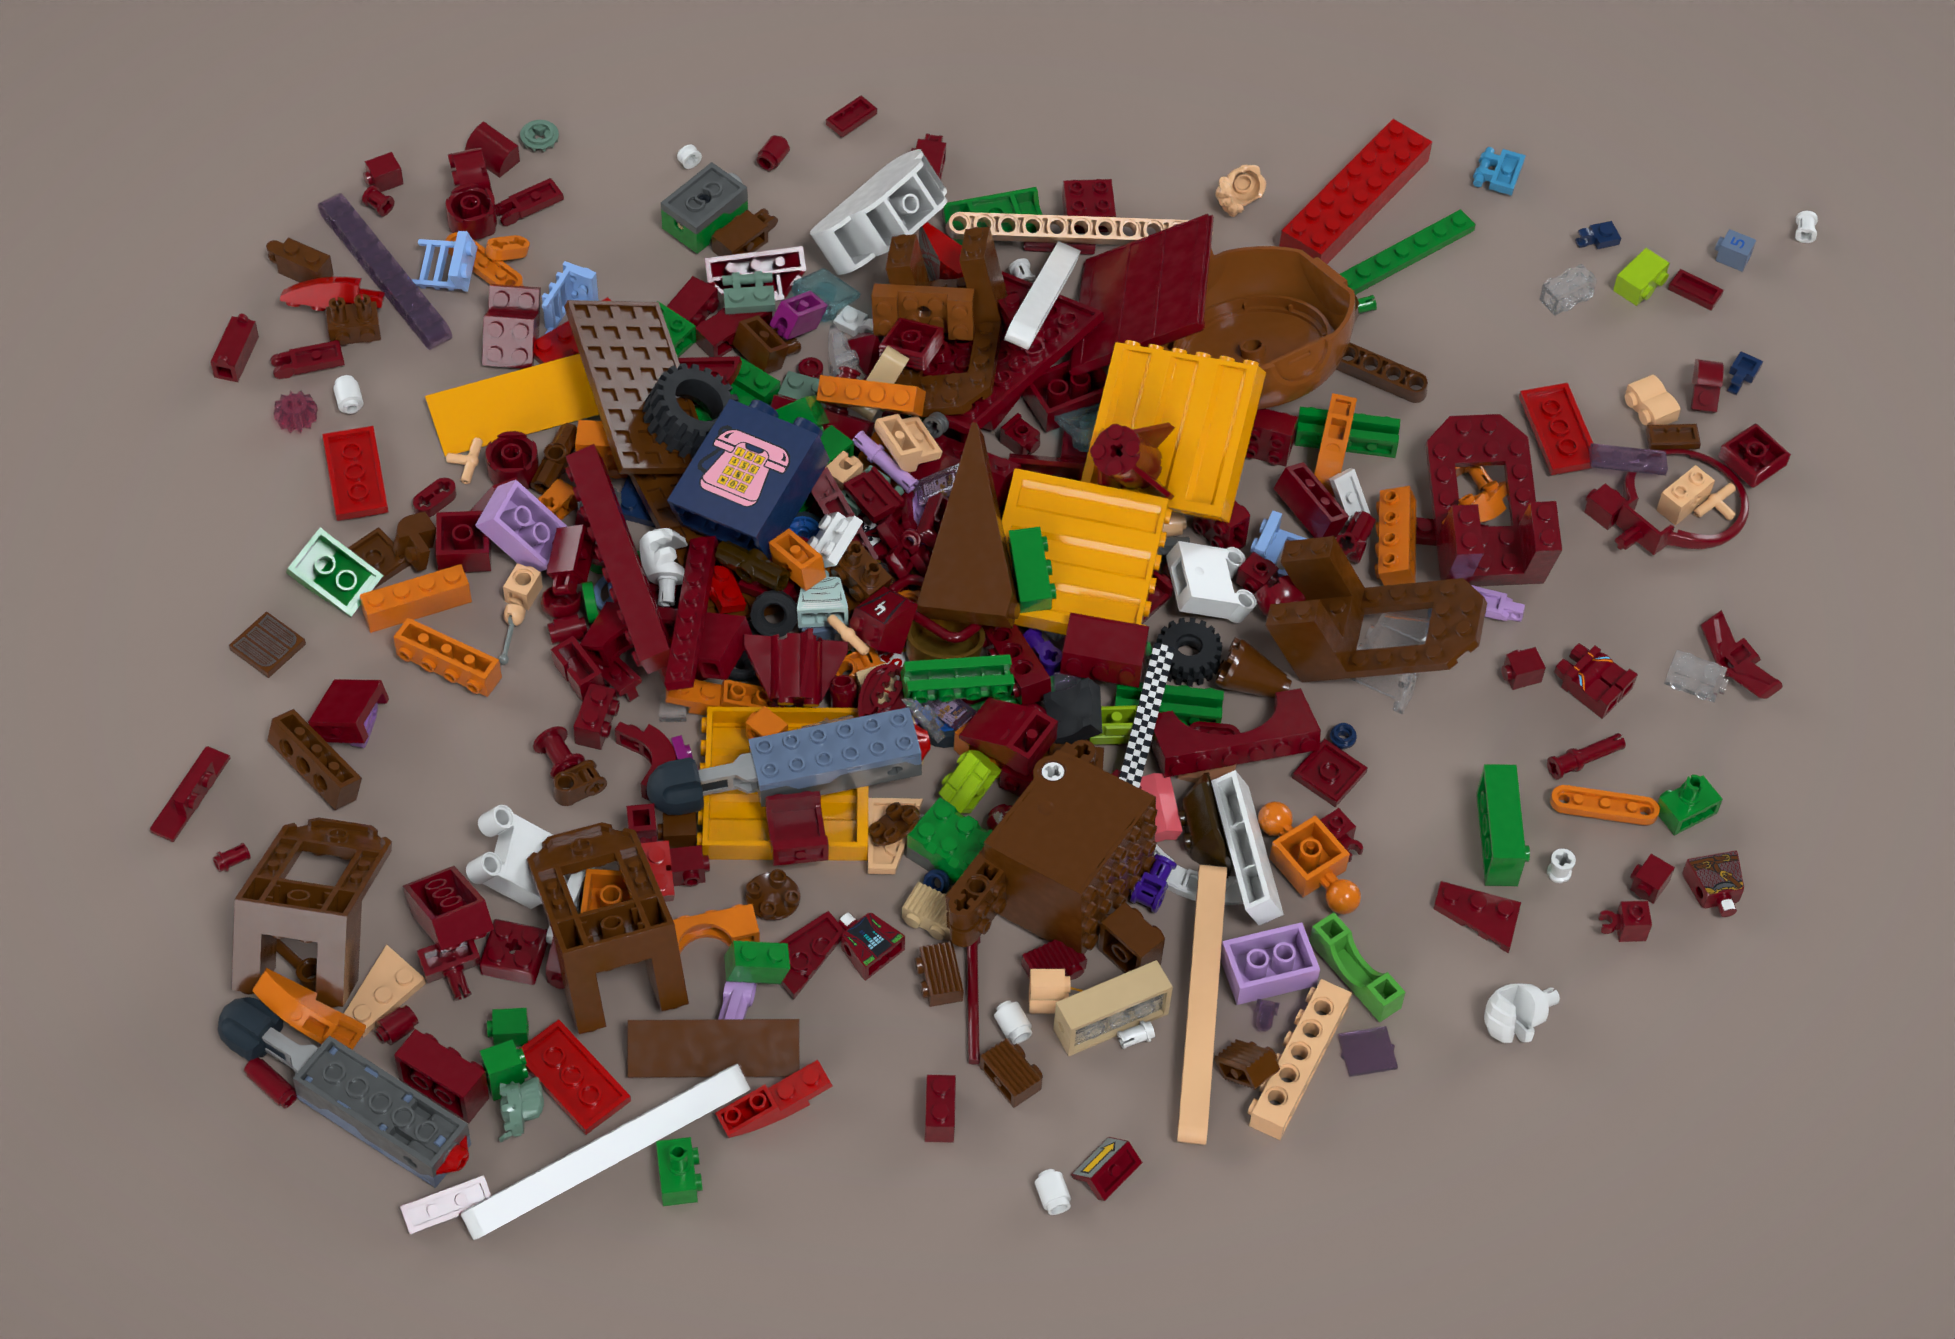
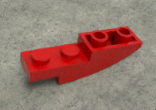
(320, 290)
(774, 1103)

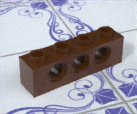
(314, 759)

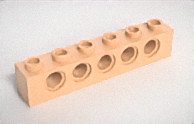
(1275, 1118)

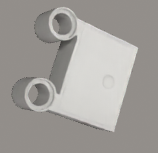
(1204, 584)
(508, 866)

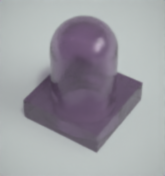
(1265, 1015)

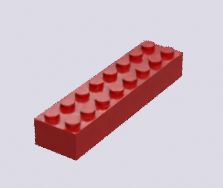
(1357, 192)

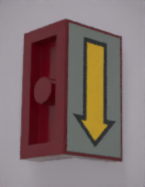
(1108, 1167)

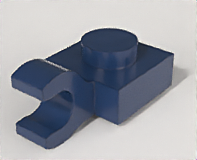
(1600, 234)
(1744, 369)

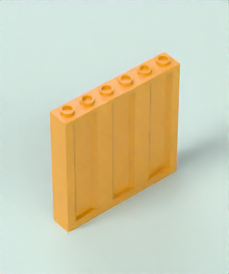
(1212, 415)
(1098, 546)
(735, 820)

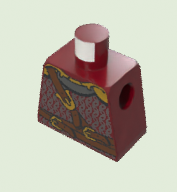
(1716, 881)

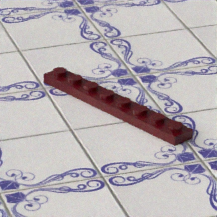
(691, 613)

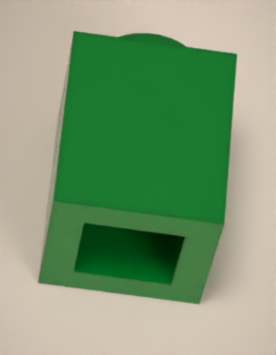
(509, 1025)

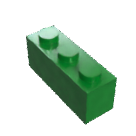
(1031, 569)

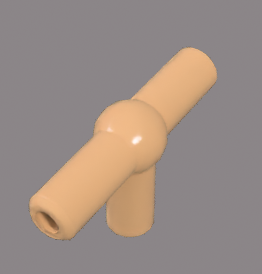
(470, 460)
(1716, 500)
(848, 635)

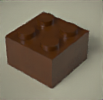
(1130, 939)

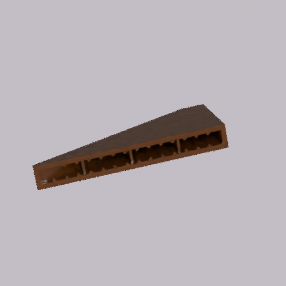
(970, 561)

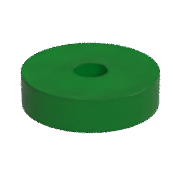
(590, 601)

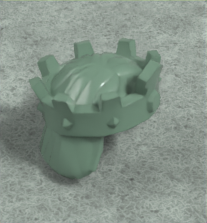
(520, 1104)

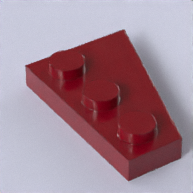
(1483, 912)
(809, 950)

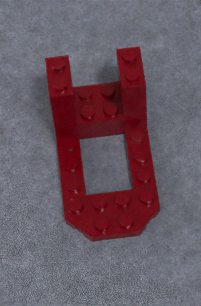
(1493, 553)

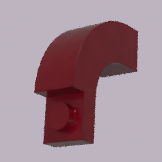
(650, 744)

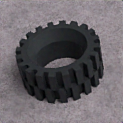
(668, 418)

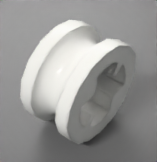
(689, 156)

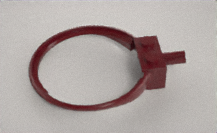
(1641, 531)

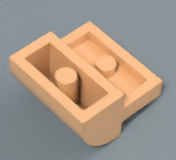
(907, 441)

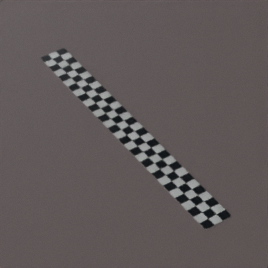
(1147, 714)

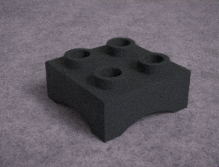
(1076, 711)

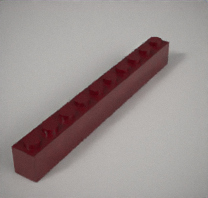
(620, 558)

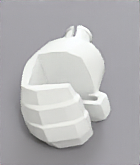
(657, 560)
(1518, 1010)

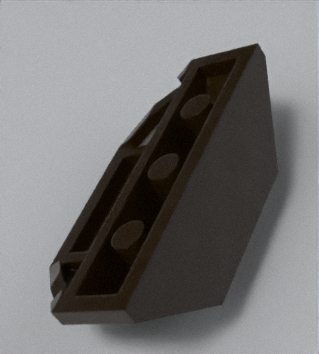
(1203, 826)

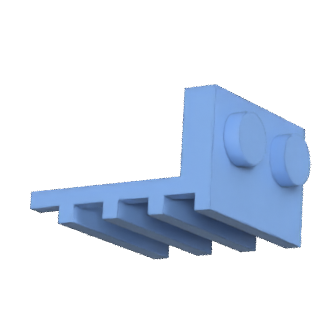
(460, 267)
(572, 284)
(1272, 540)

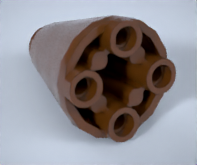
(1250, 672)

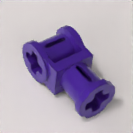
(1045, 651)
(1153, 886)

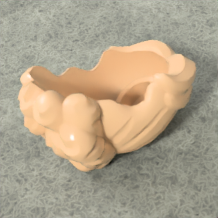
(1240, 188)

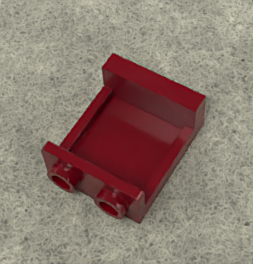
(346, 708)
(796, 828)

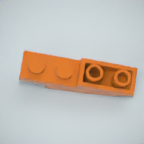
(1335, 439)
(1488, 501)
(710, 694)
(303, 1012)

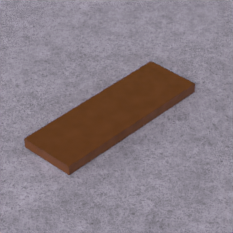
(713, 1045)

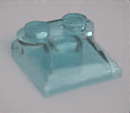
(829, 289)
(1079, 425)

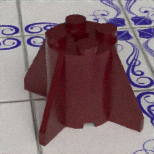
(1130, 456)
(795, 668)

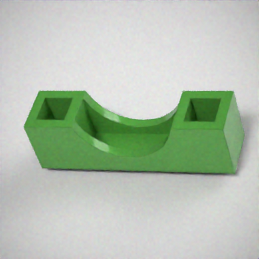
(1374, 989)

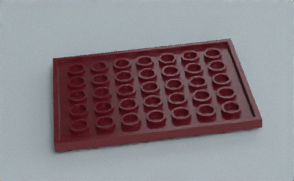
(1017, 368)

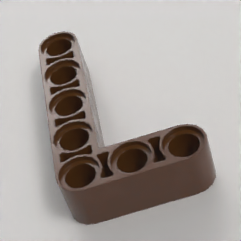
(1384, 369)

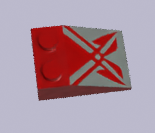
(939, 253)

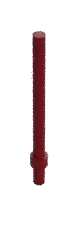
(973, 1003)

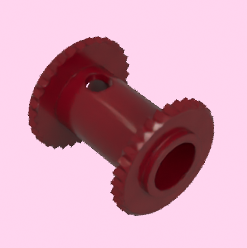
(553, 744)

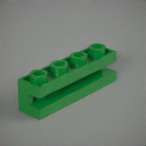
(1367, 434)
(957, 678)
(1186, 702)

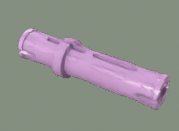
(884, 461)

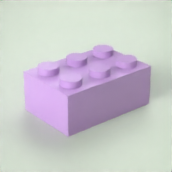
(520, 525)
(1269, 963)

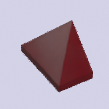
(867, 349)

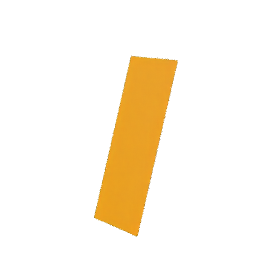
(513, 401)

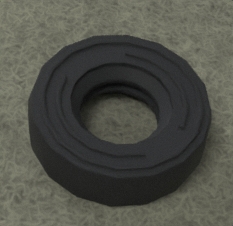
(779, 598)

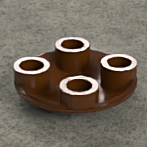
(894, 824)
(773, 895)

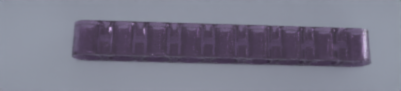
(385, 271)

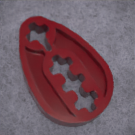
(875, 684)

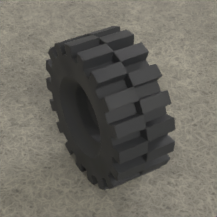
(1194, 667)

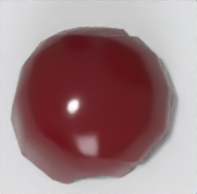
(560, 605)

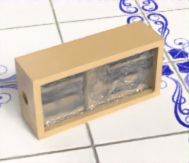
(1112, 1007)

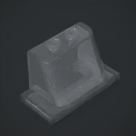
(1395, 631)

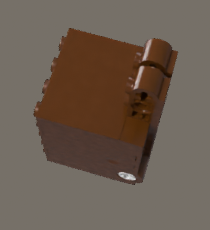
(1059, 854)

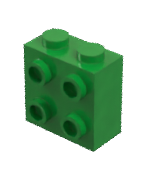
(680, 330)

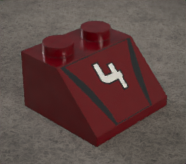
(884, 620)

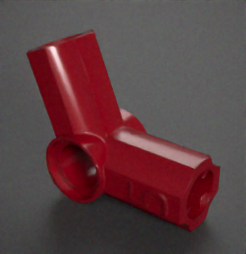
(1354, 539)

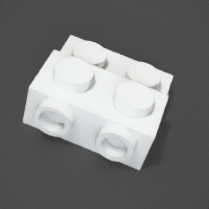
(834, 536)

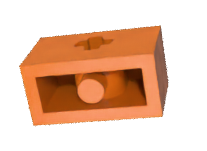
(799, 558)

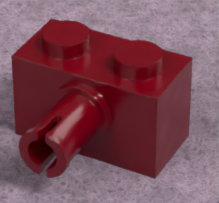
(449, 965)

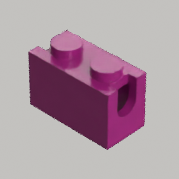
(798, 315)

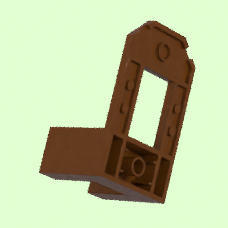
(982, 272)
(1324, 630)
(306, 911)
(610, 934)

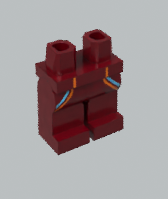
(1595, 679)

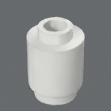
(348, 394)
(1013, 1022)
(1053, 1191)

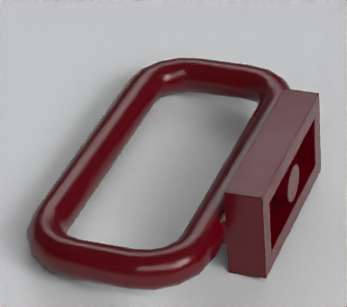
(952, 637)

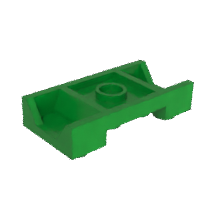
(1012, 202)
(749, 385)

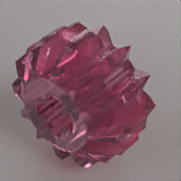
(295, 411)

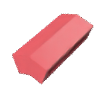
(1167, 817)

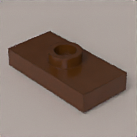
(1673, 436)

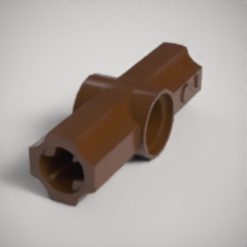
(554, 458)

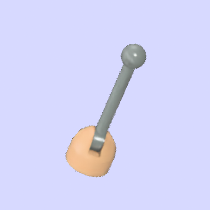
(513, 616)

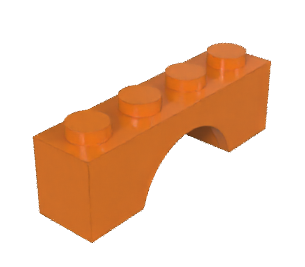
(871, 394)
(725, 925)

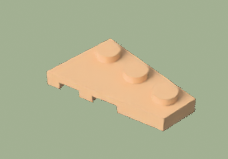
(885, 858)
(384, 989)

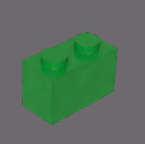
(757, 962)
(503, 1065)

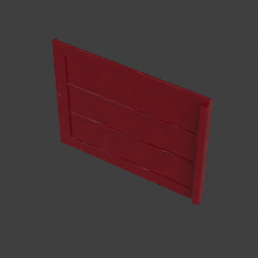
(1146, 292)

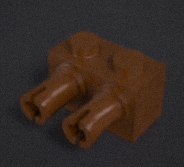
(353, 321)
(763, 344)
(860, 572)

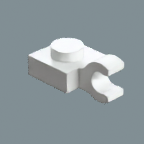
(853, 321)

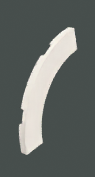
(1184, 883)

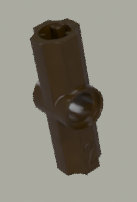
(752, 565)

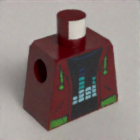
(870, 943)

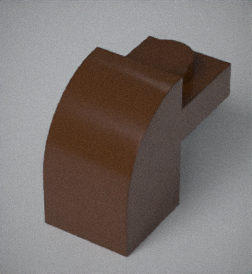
(414, 538)

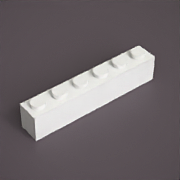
(1247, 848)

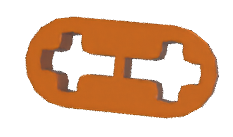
(507, 248)

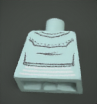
(821, 602)

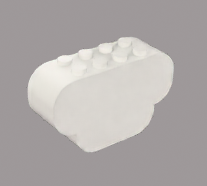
(887, 205)

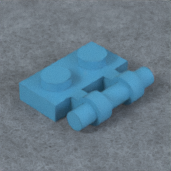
(1506, 173)

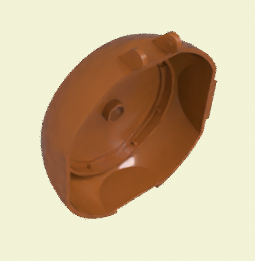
(1279, 312)

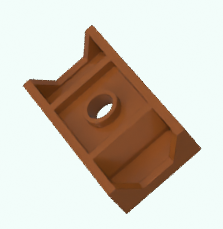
(948, 308)

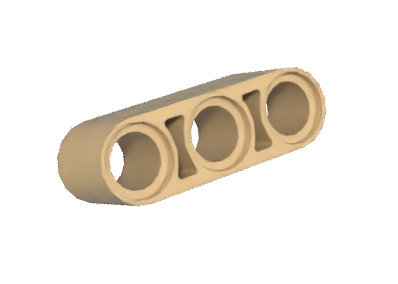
(886, 371)

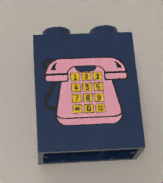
(749, 476)

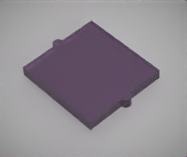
(1367, 1051)

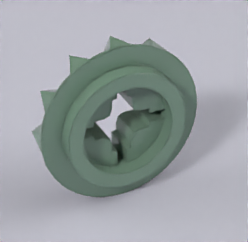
(539, 128)

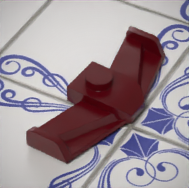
(1738, 658)

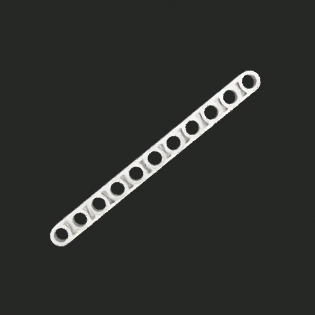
(1042, 295)
(604, 1151)

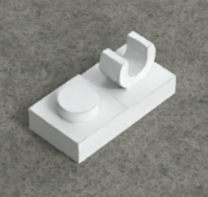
(1349, 493)

